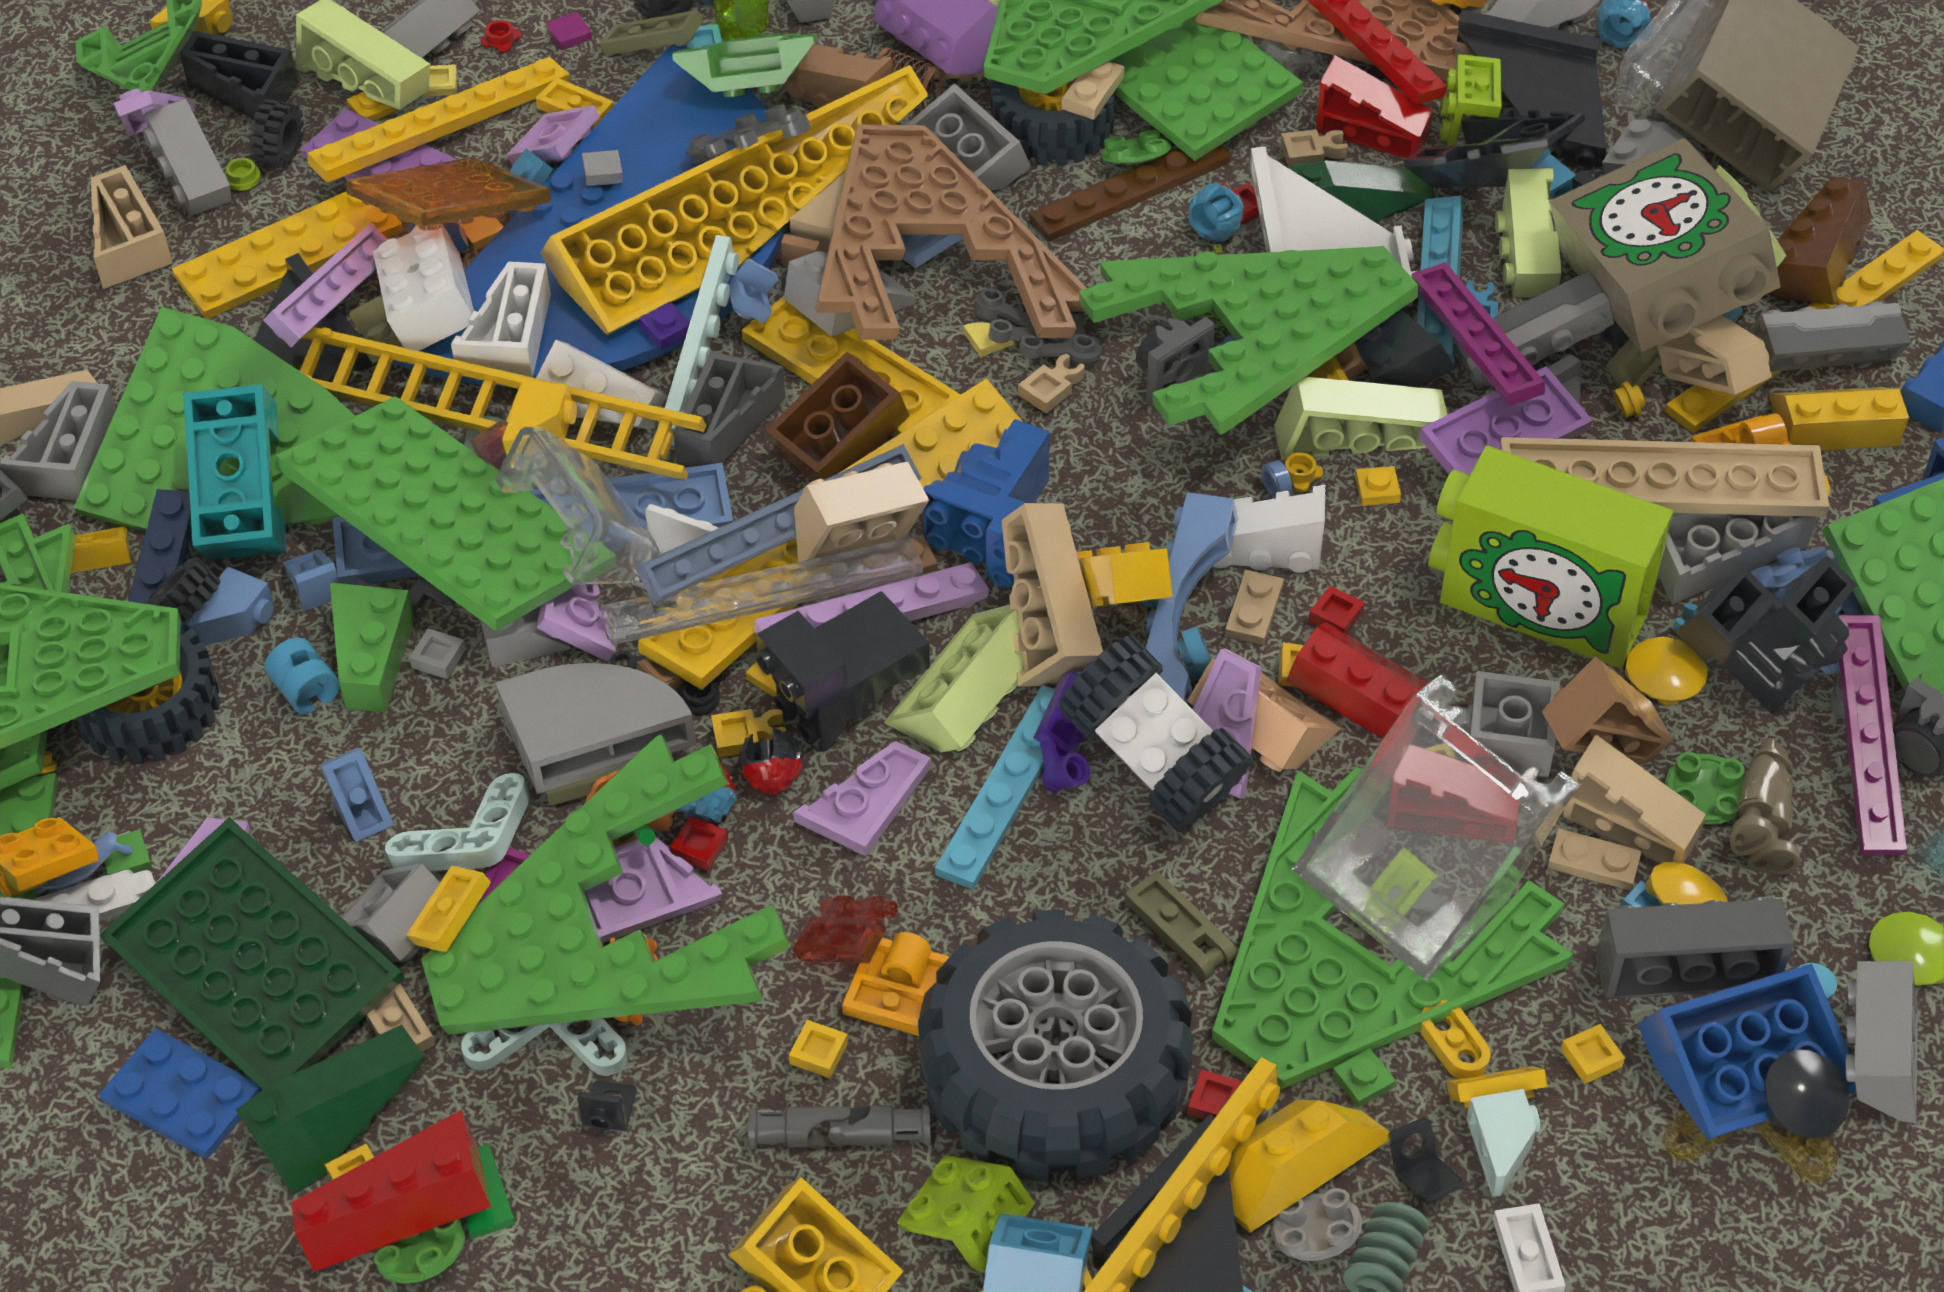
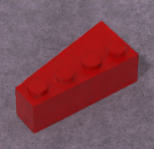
(394, 1195)

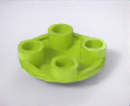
(1911, 938)

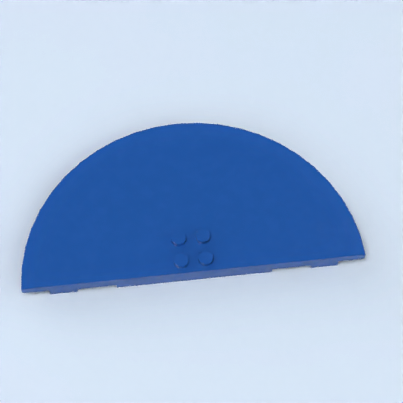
(650, 132)

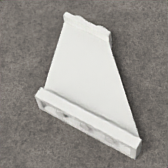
(1305, 217)

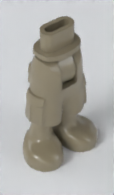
(1766, 812)

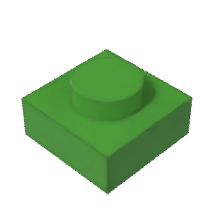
(1363, 1077)

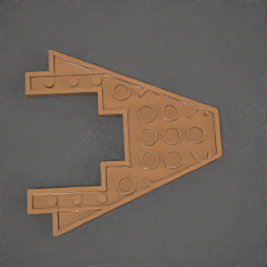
(1419, 24)
(914, 185)

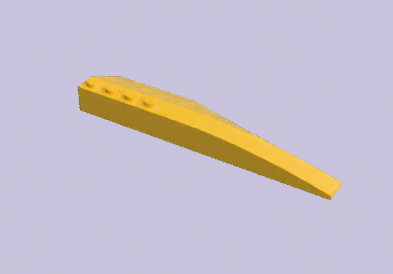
(662, 239)

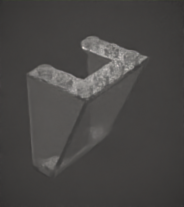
(1431, 835)

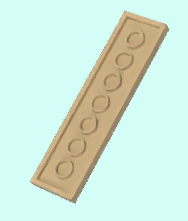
(1693, 474)

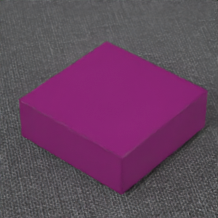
(569, 31)

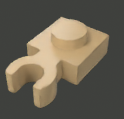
(1310, 147)
(1049, 386)

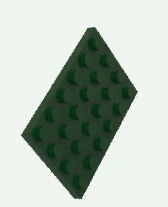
(251, 957)

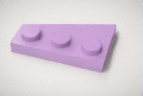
(869, 800)

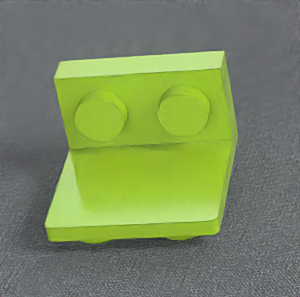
(1473, 90)
(964, 1205)

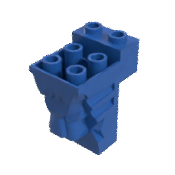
(985, 488)

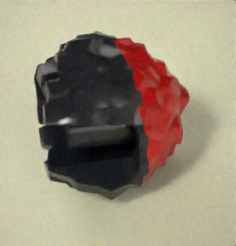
(771, 763)

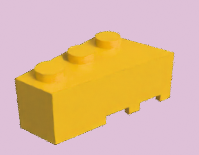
(1126, 576)

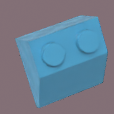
(1036, 1256)

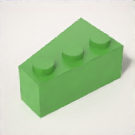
(369, 641)

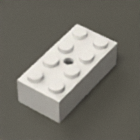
(423, 287)

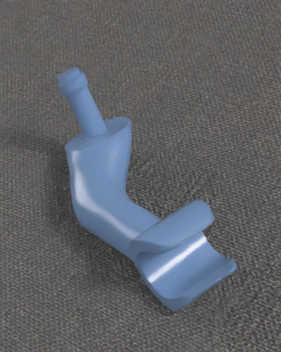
(105, 845)

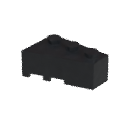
(238, 71)
(1403, 353)

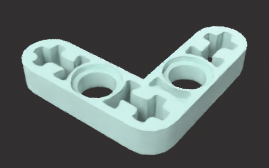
(471, 847)
(580, 1044)

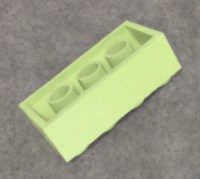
(963, 683)

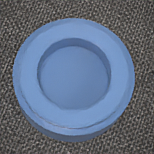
(1276, 478)

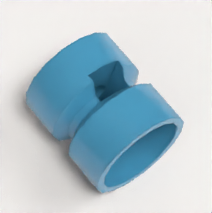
(301, 674)

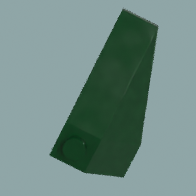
(1367, 188)
(324, 1107)

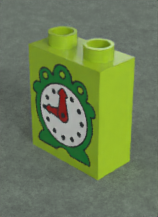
(1549, 554)

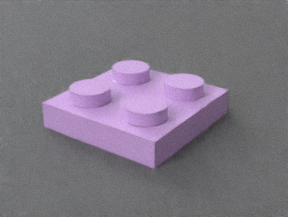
(556, 134)

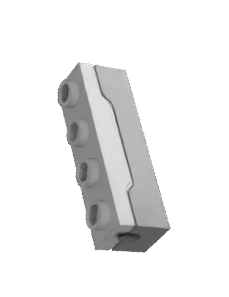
(1549, 322)
(1832, 335)

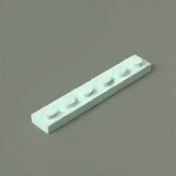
(704, 323)

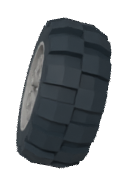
(1055, 973)

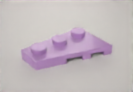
(136, 103)
(577, 620)
(1231, 702)

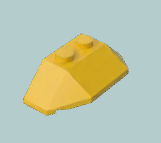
(1296, 1155)

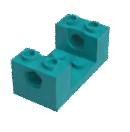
(234, 512)

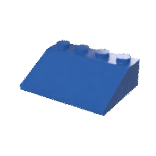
(1722, 1045)

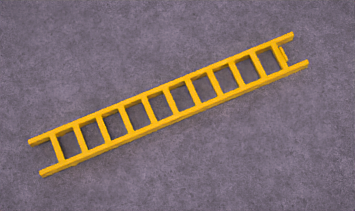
(491, 377)

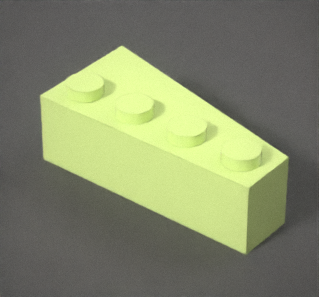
(358, 55)
(1354, 415)

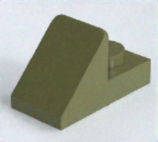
(373, 324)

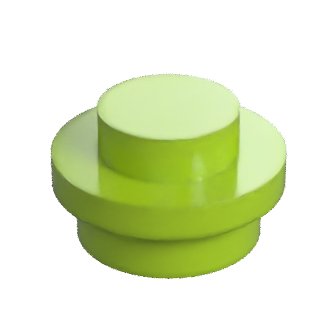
(242, 174)

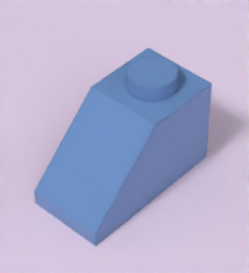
(233, 609)

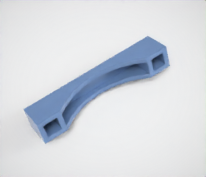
(1202, 539)

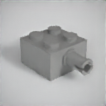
(1510, 720)

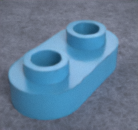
(1194, 652)

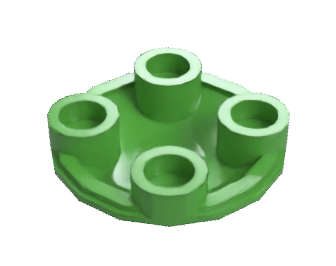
(1136, 150)
(1709, 784)
(421, 1254)

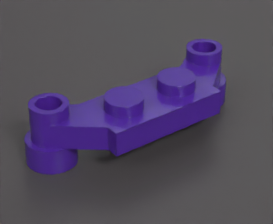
(1059, 744)

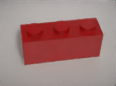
(1353, 679)

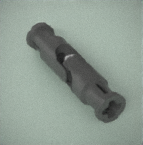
(848, 1126)

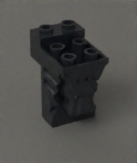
(1772, 638)
(841, 664)

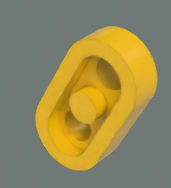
(1457, 1040)

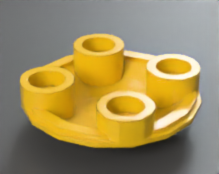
(1666, 670)
(1682, 885)

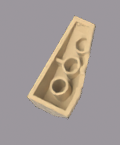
(25, 403)

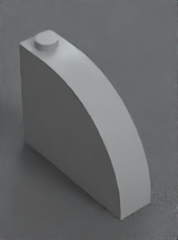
(589, 719)

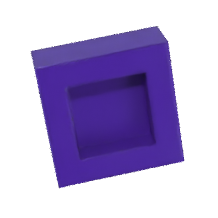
(664, 325)

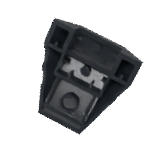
(1493, 149)

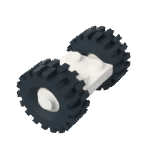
(1155, 733)

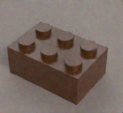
(837, 420)

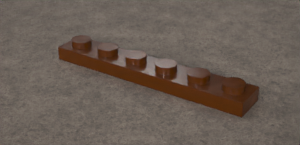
(1123, 191)

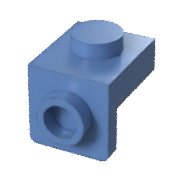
(750, 290)

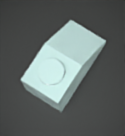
(1503, 1134)

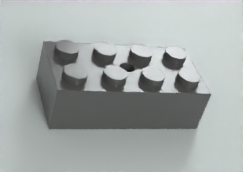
(1691, 947)

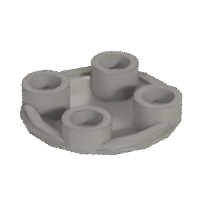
(1317, 1226)

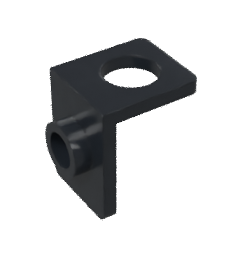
(606, 1111)
(1422, 1171)

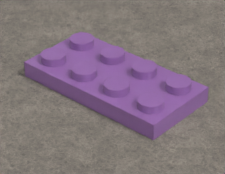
(349, 123)
(1463, 434)

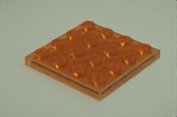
(448, 192)

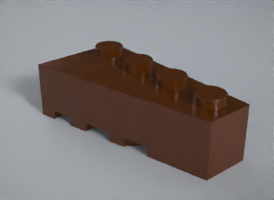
(1823, 242)

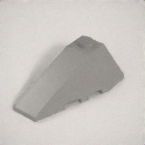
(1543, 12)

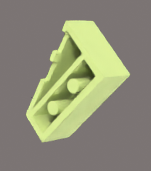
(1528, 233)

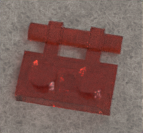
(847, 930)

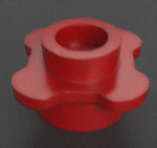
(500, 36)

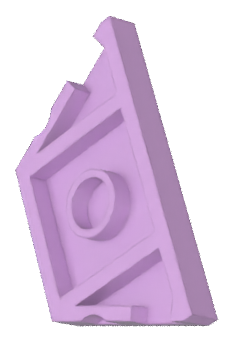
(648, 891)

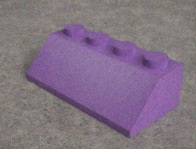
(943, 31)

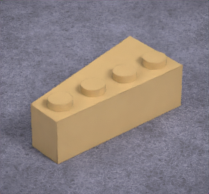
(1048, 594)

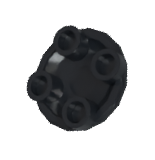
(1806, 1094)

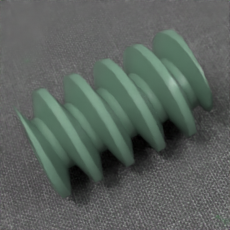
(1386, 1249)

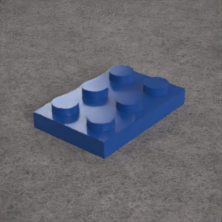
(180, 1093)

